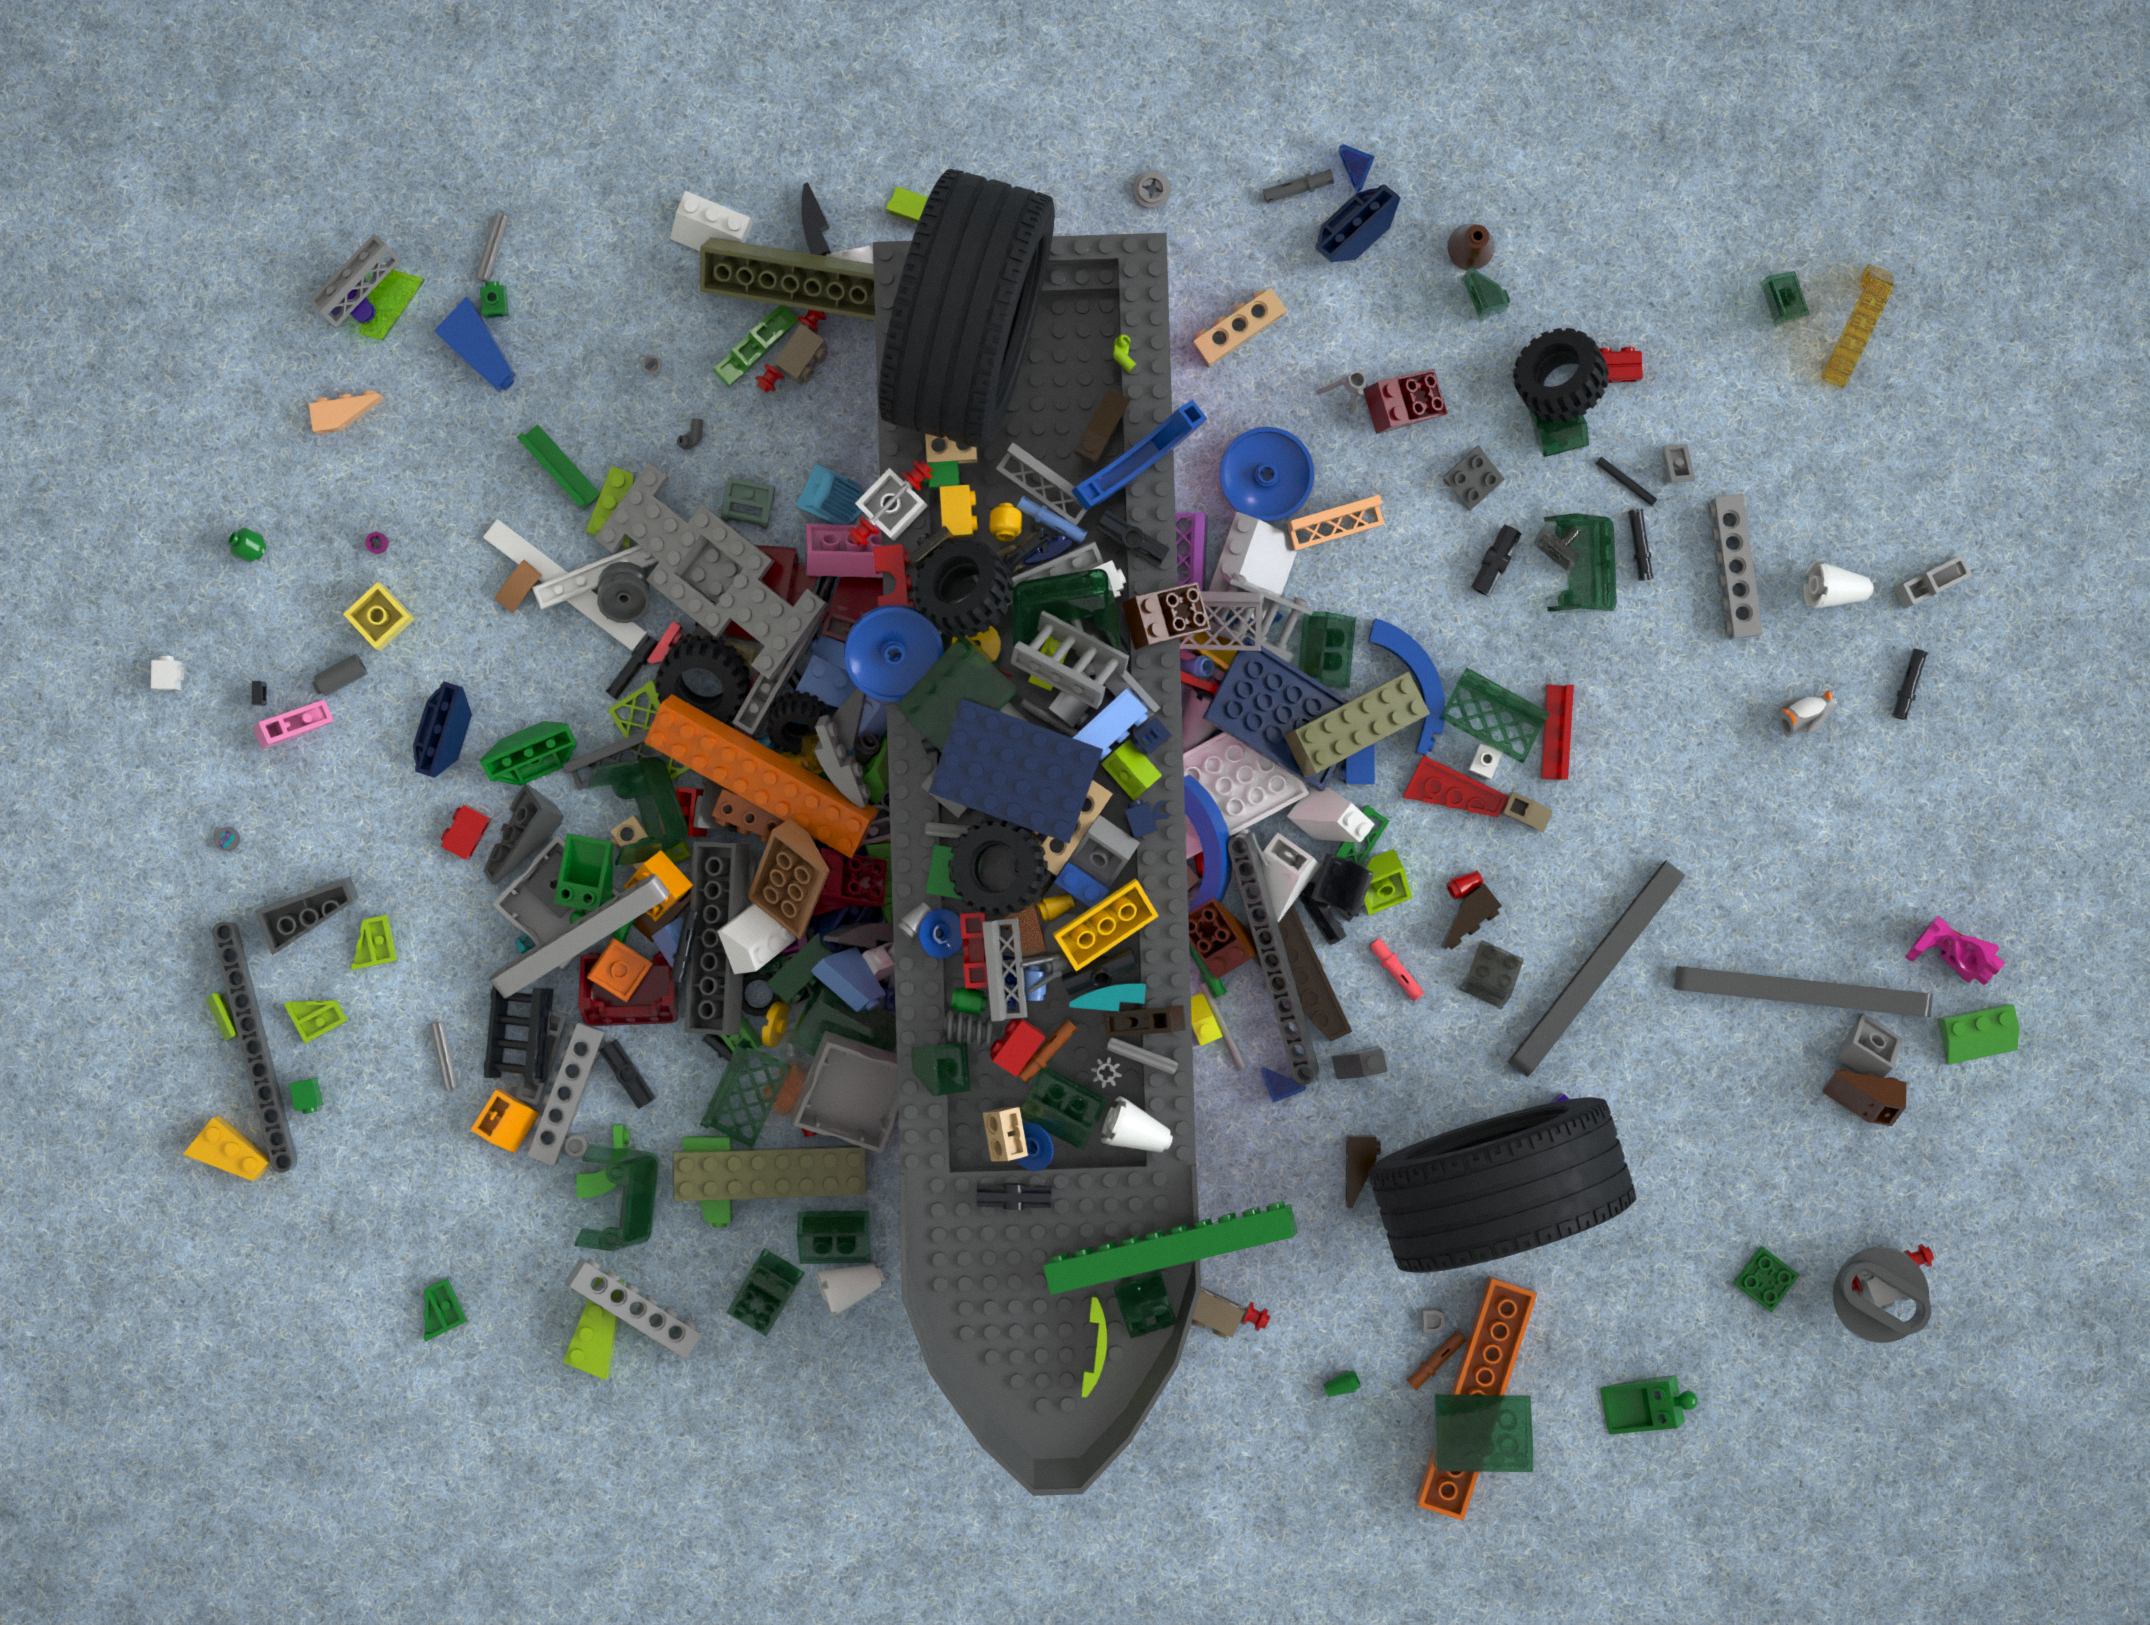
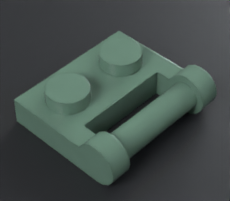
(751, 495)

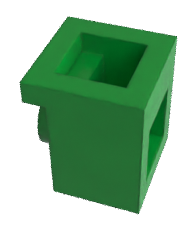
(497, 308)

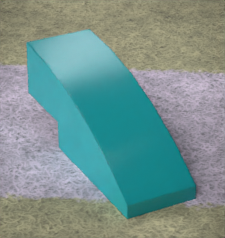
(1110, 997)

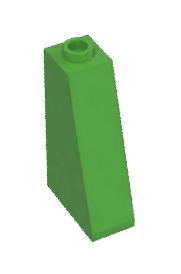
(715, 1211)

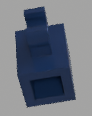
(1151, 736)
(1142, 818)

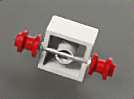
(891, 504)
(1879, 1292)

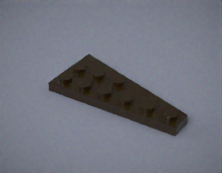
(1311, 982)

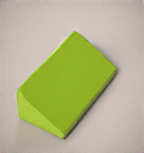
(222, 1015)

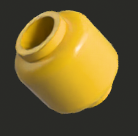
(1005, 522)

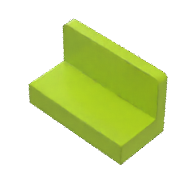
(906, 205)
(1131, 769)

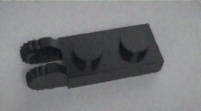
(1322, 916)

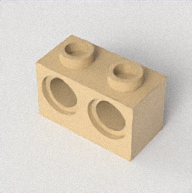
(950, 453)
(639, 833)
(1005, 1134)

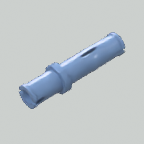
(1051, 520)

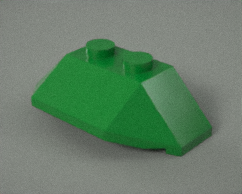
(529, 753)

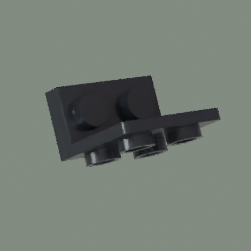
(1342, 884)

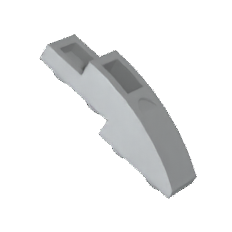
(841, 770)

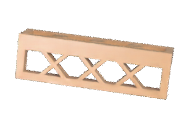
(1333, 514)

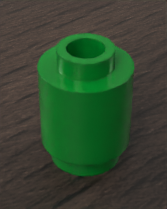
(969, 1000)

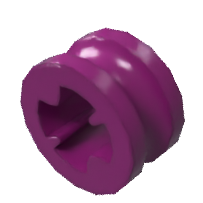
(369, 544)

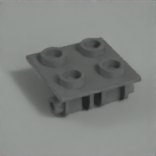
(1473, 477)

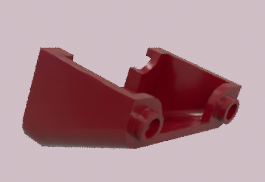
(778, 578)
(651, 1002)

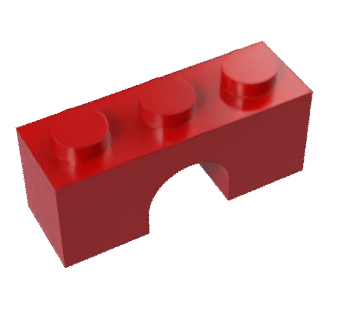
(892, 561)
(974, 949)

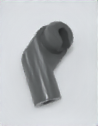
(693, 437)

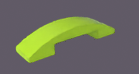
(1090, 1376)

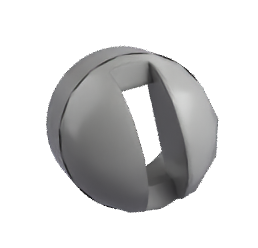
(654, 368)

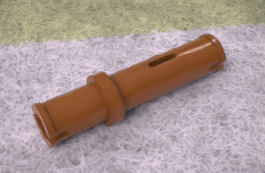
(1047, 1050)
(1436, 1360)

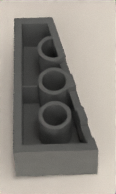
(297, 915)

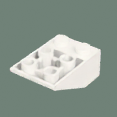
(1286, 873)

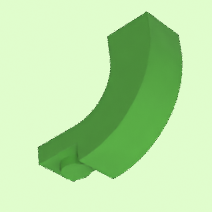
(596, 1183)

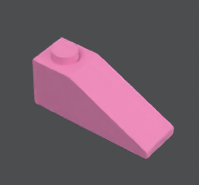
(292, 724)

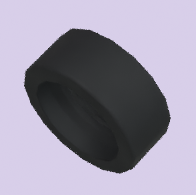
(746, 1007)

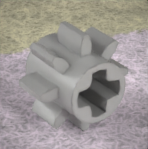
(1110, 1077)

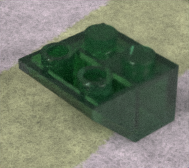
(1559, 436)
(1145, 1305)

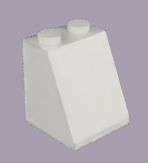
(1330, 817)

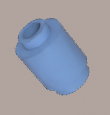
(1033, 975)

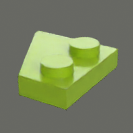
(375, 943)
(315, 1017)

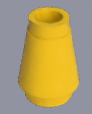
(1054, 906)

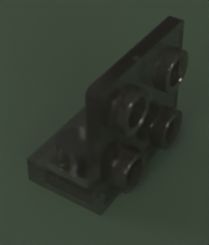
(1492, 974)

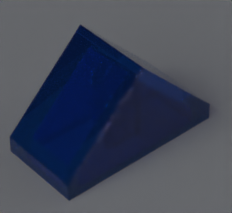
(1356, 164)
(1280, 1085)

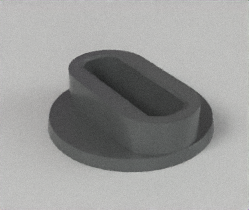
(1869, 1320)

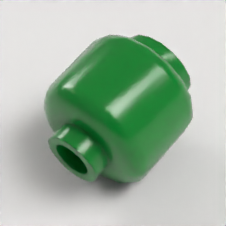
(247, 545)

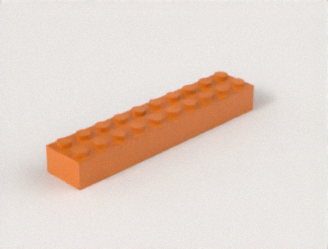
(759, 775)
(1482, 1371)

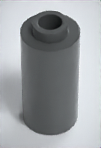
(339, 675)

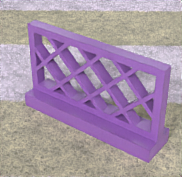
(1198, 547)

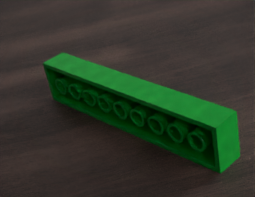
(1170, 1249)

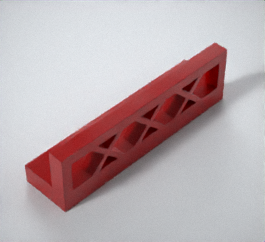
(1557, 732)

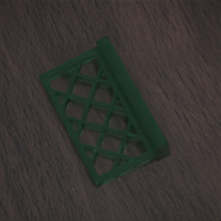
(1501, 698)
(731, 1079)

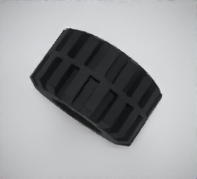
(794, 708)

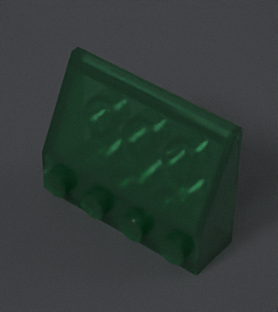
(960, 673)
(830, 1013)
(1483, 1433)

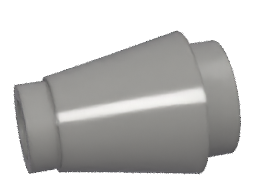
(910, 923)

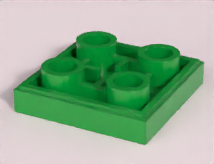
(1766, 1279)

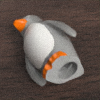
(1806, 713)

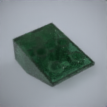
(765, 1292)

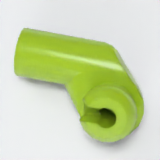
(1120, 352)

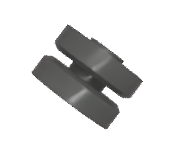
(623, 592)

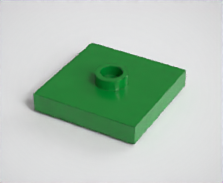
(938, 878)

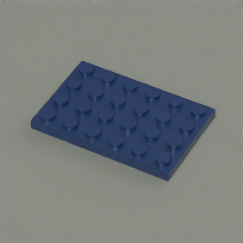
(1267, 699)
(1015, 770)

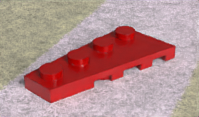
(1447, 787)

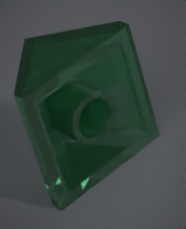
(1784, 298)

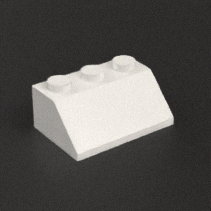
(703, 219)
(753, 939)

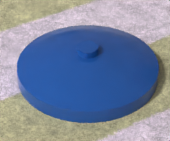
(1267, 474)
(891, 651)

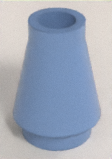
(1200, 667)

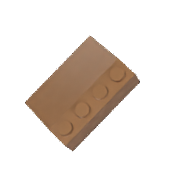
(789, 878)

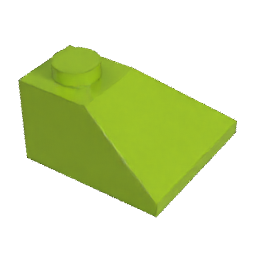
(1388, 883)

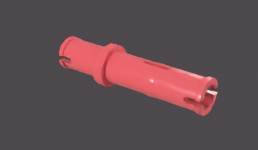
(1392, 964)

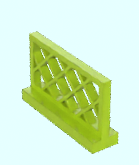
(650, 690)

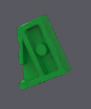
(441, 1309)

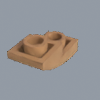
(518, 586)

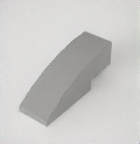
(1932, 582)

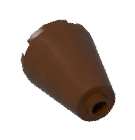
(1470, 246)

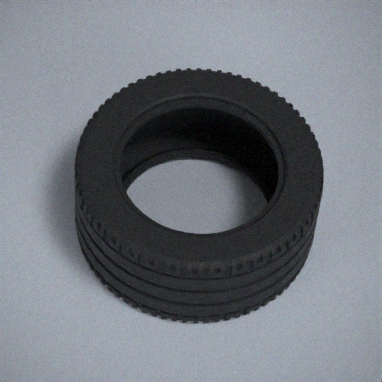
(965, 308)
(1502, 1185)

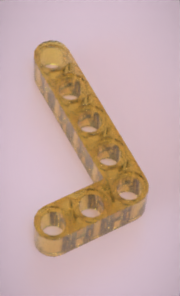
(1876, 290)

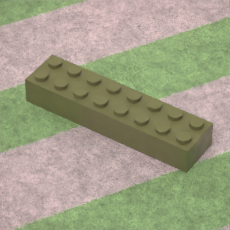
(787, 278)
(768, 1173)

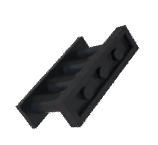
(538, 1035)

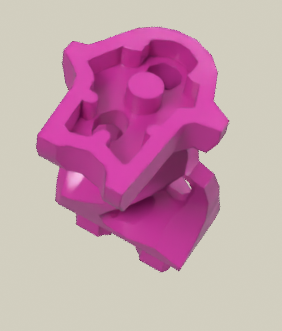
(1972, 955)

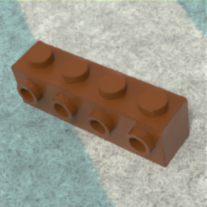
(744, 814)

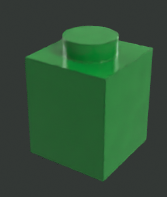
(943, 474)
(306, 1095)

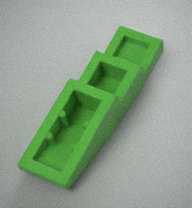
(755, 345)

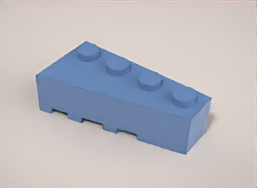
(826, 682)

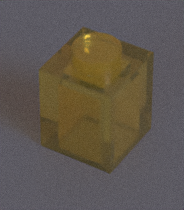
(808, 755)

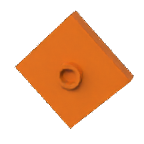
(619, 969)

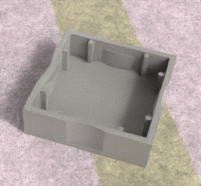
(527, 911)
(849, 1092)

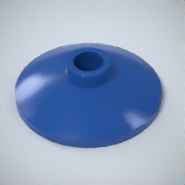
(950, 938)
(1038, 1148)

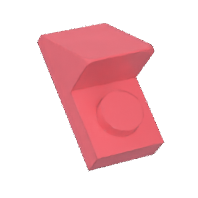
(671, 636)

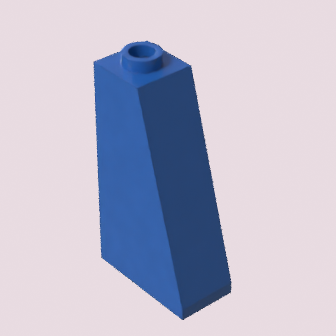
(472, 340)

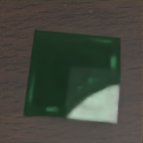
(1485, 294)
(942, 1067)

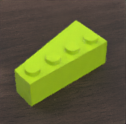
(594, 1338)

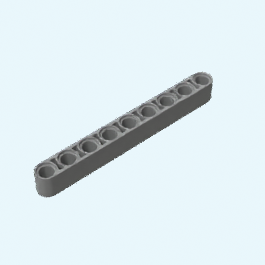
(579, 935)

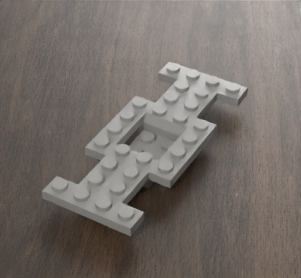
(716, 563)

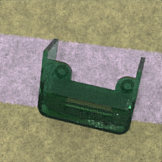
(1594, 577)
(1067, 598)
(657, 801)
(639, 1178)

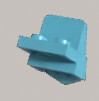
(830, 496)

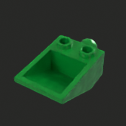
(585, 874)
(1639, 1405)

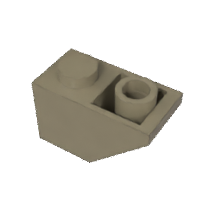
(1526, 811)

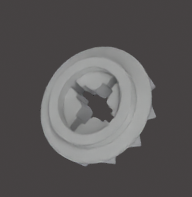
(1145, 180)

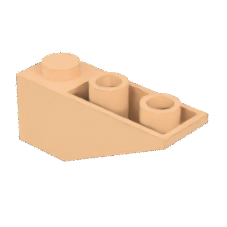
(337, 414)

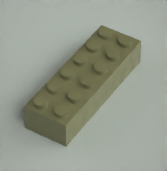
(1356, 724)

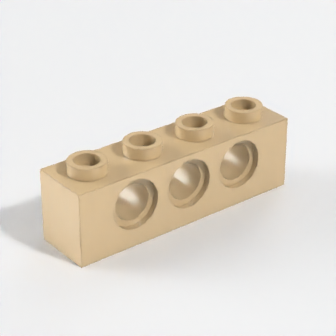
(1213, 352)
(1099, 797)

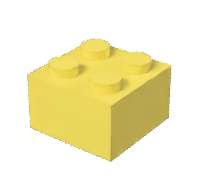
(379, 616)

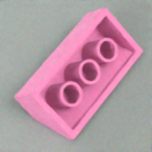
(835, 554)

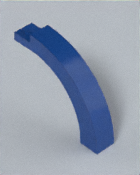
(1141, 456)
(1424, 671)
(1214, 839)

